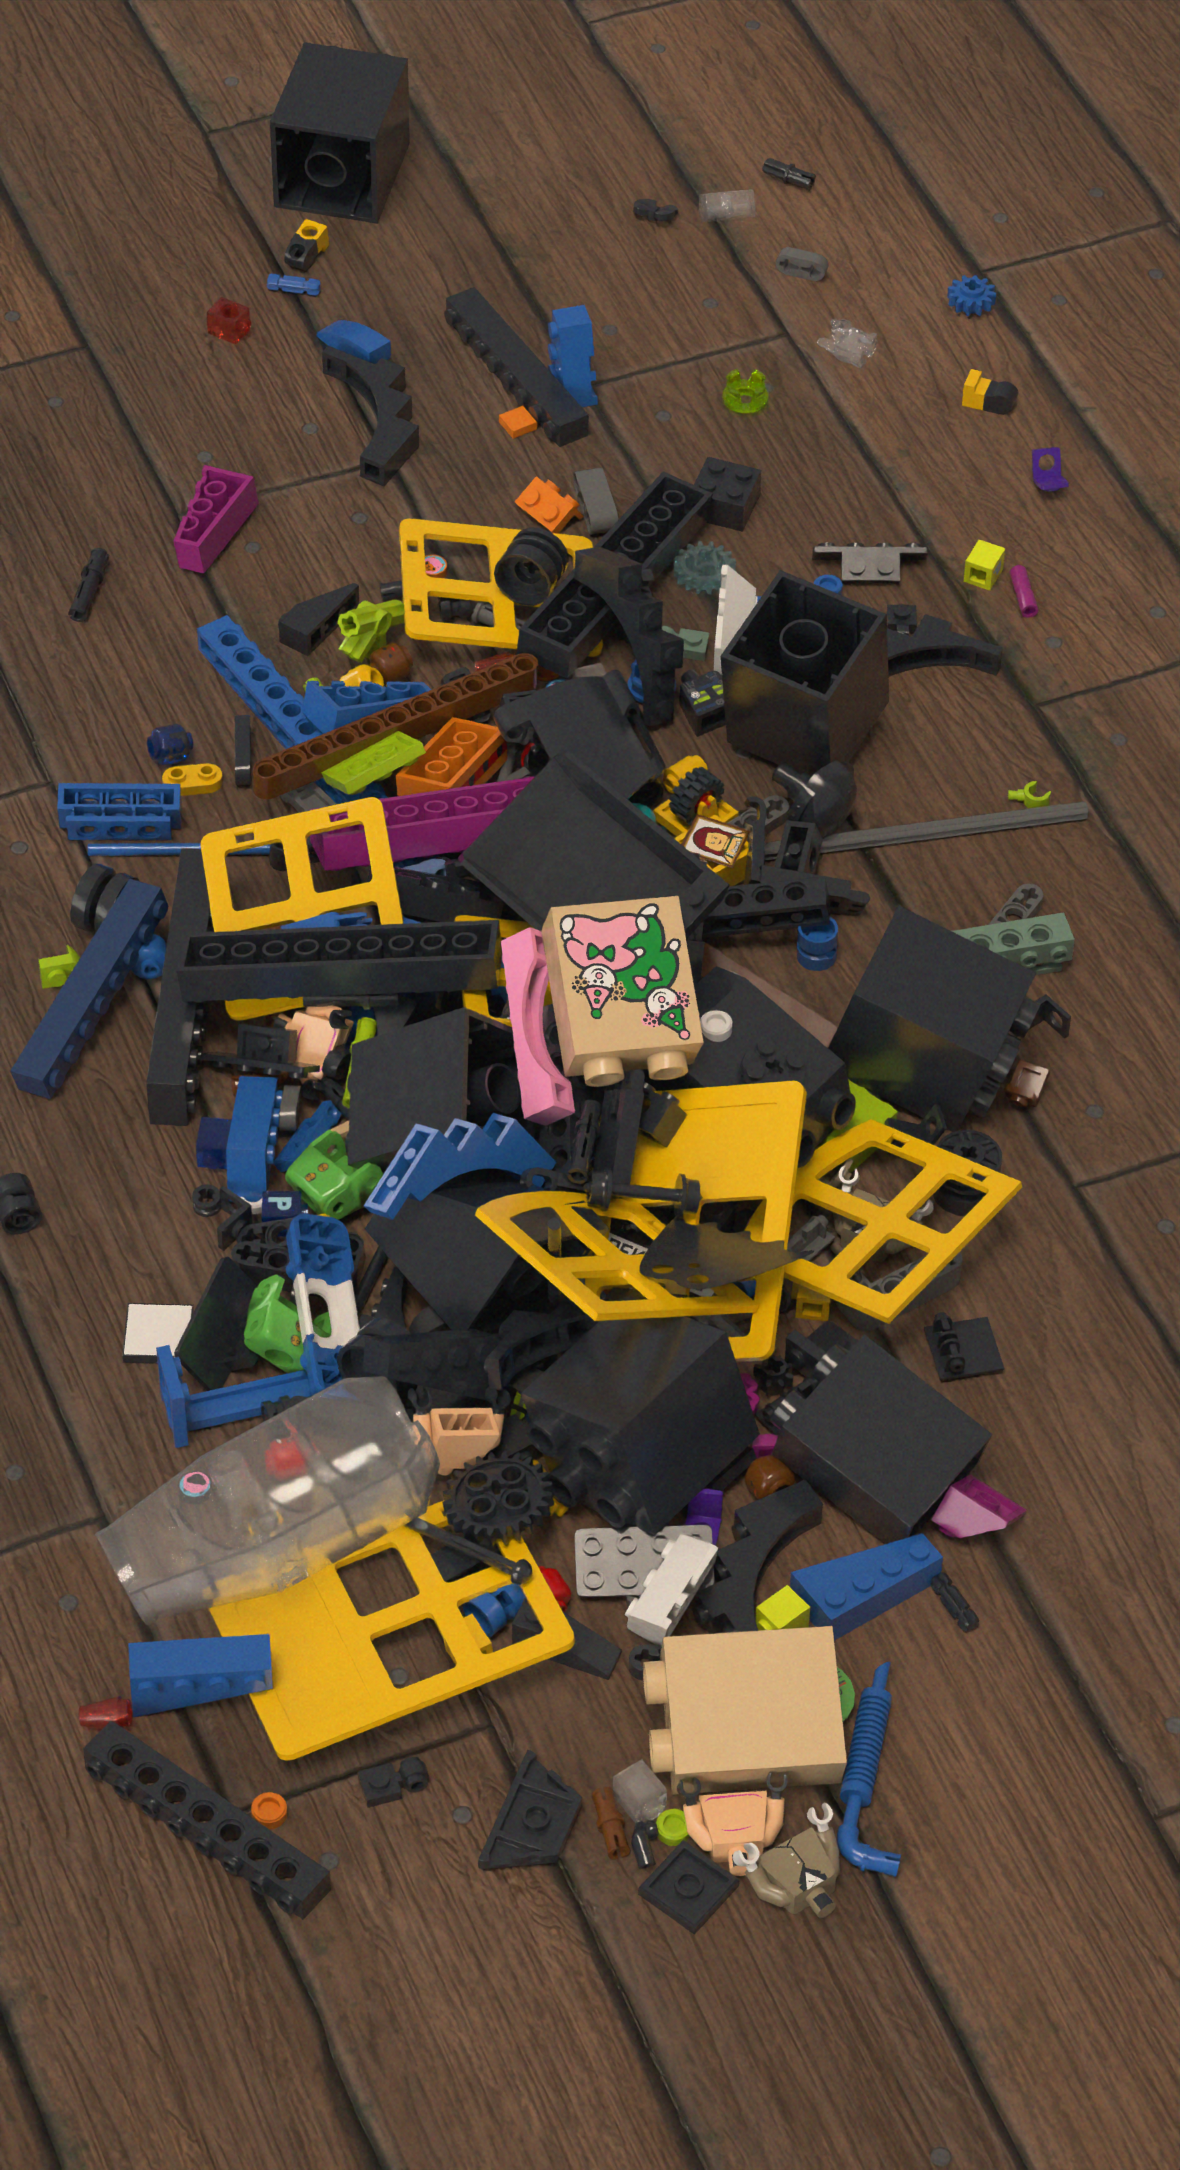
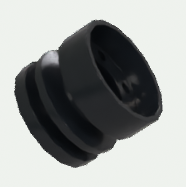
(531, 566)
(976, 1147)

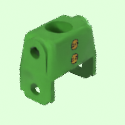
(329, 1181)
(275, 1328)

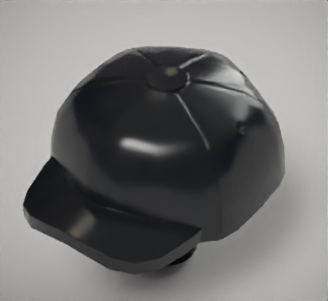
(819, 799)

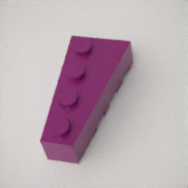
(213, 516)

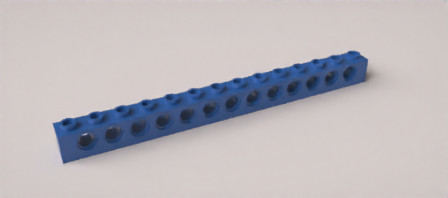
(270, 698)

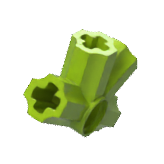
(367, 627)

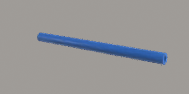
(130, 849)

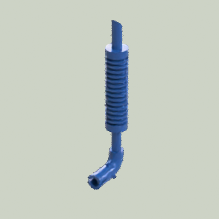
(861, 1775)

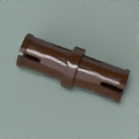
(610, 1823)

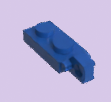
(309, 1130)

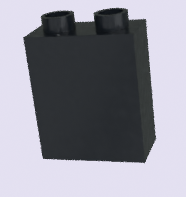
(877, 1440)

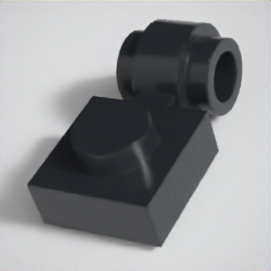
(383, 1785)

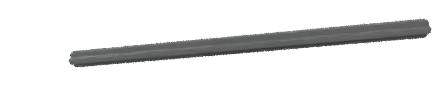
(945, 828)

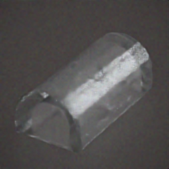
(727, 205)

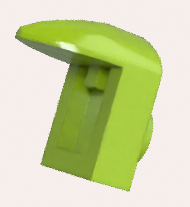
(56, 969)

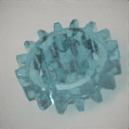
(702, 567)

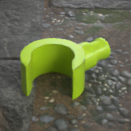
(1026, 796)

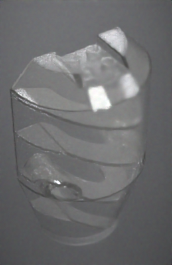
(276, 1503)

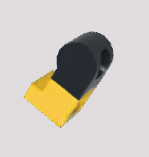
(305, 247)
(988, 394)

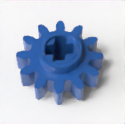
(971, 295)

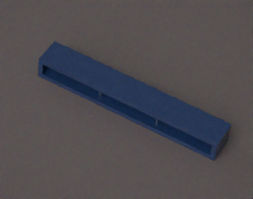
(89, 989)

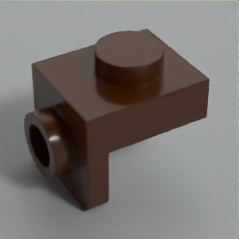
(1026, 1084)

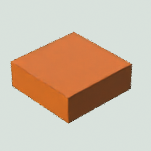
(517, 422)

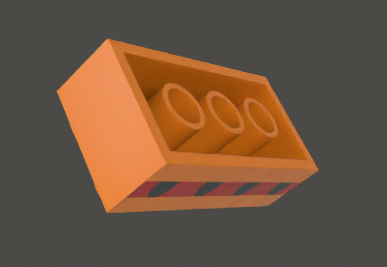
(455, 757)

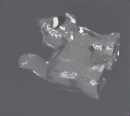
(850, 343)

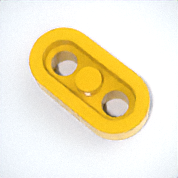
(194, 778)

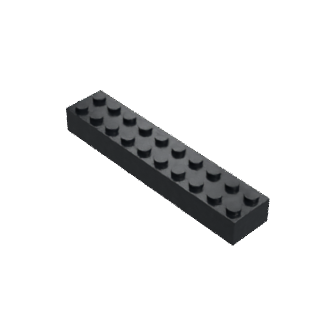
(649, 532)
(340, 960)
(179, 1024)

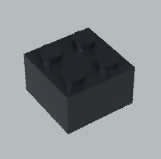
(733, 489)

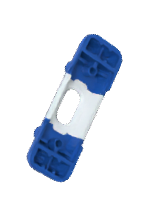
(323, 1266)

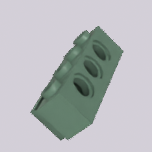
(1028, 941)

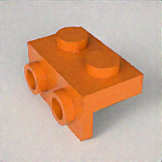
(547, 505)

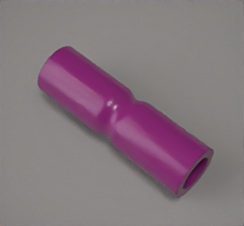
(1023, 591)

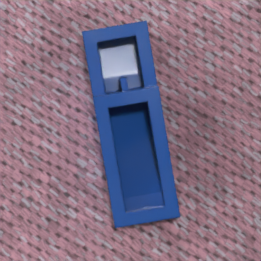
(356, 340)

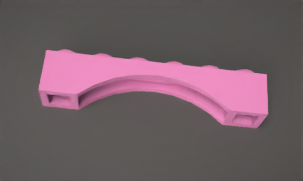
(543, 1089)

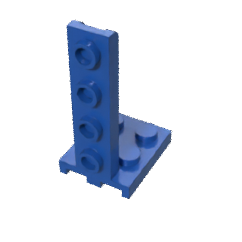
(220, 1405)

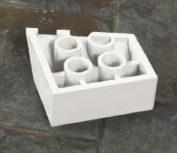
(735, 605)
(670, 1588)

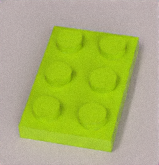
(374, 763)

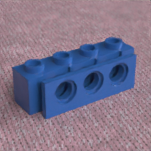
(107, 812)

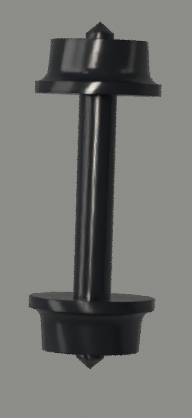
(684, 1195)

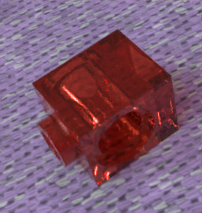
(228, 320)

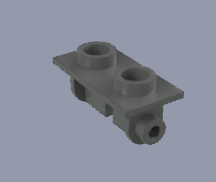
(811, 1237)

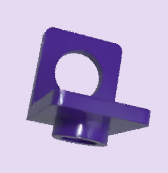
(1049, 479)
(706, 1510)

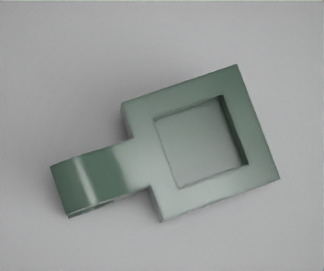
(694, 642)

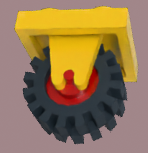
(695, 795)

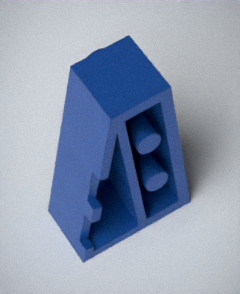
(572, 352)

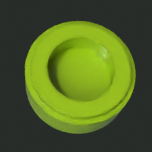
(672, 1827)

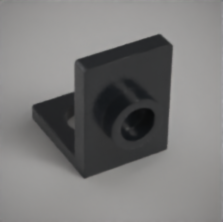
(1045, 1013)
(921, 1130)
(230, 1228)

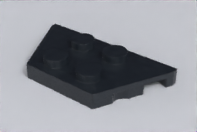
(532, 1819)

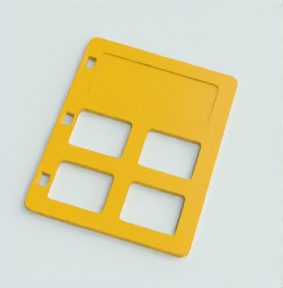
(740, 1148)
(323, 1652)

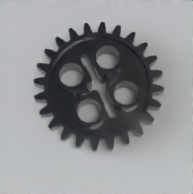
(498, 1498)

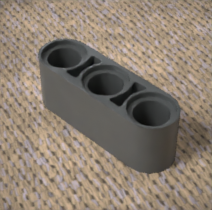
(595, 500)

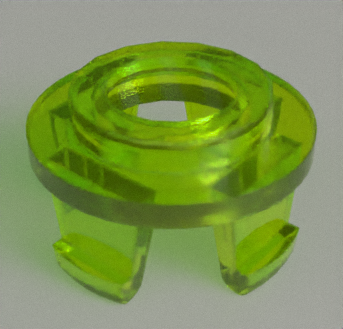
(754, 387)

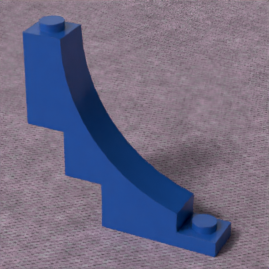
(433, 1158)

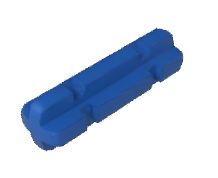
(293, 284)

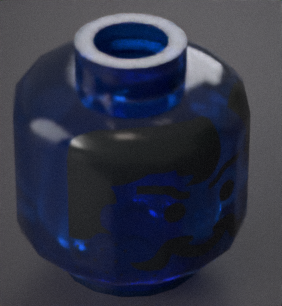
(169, 744)

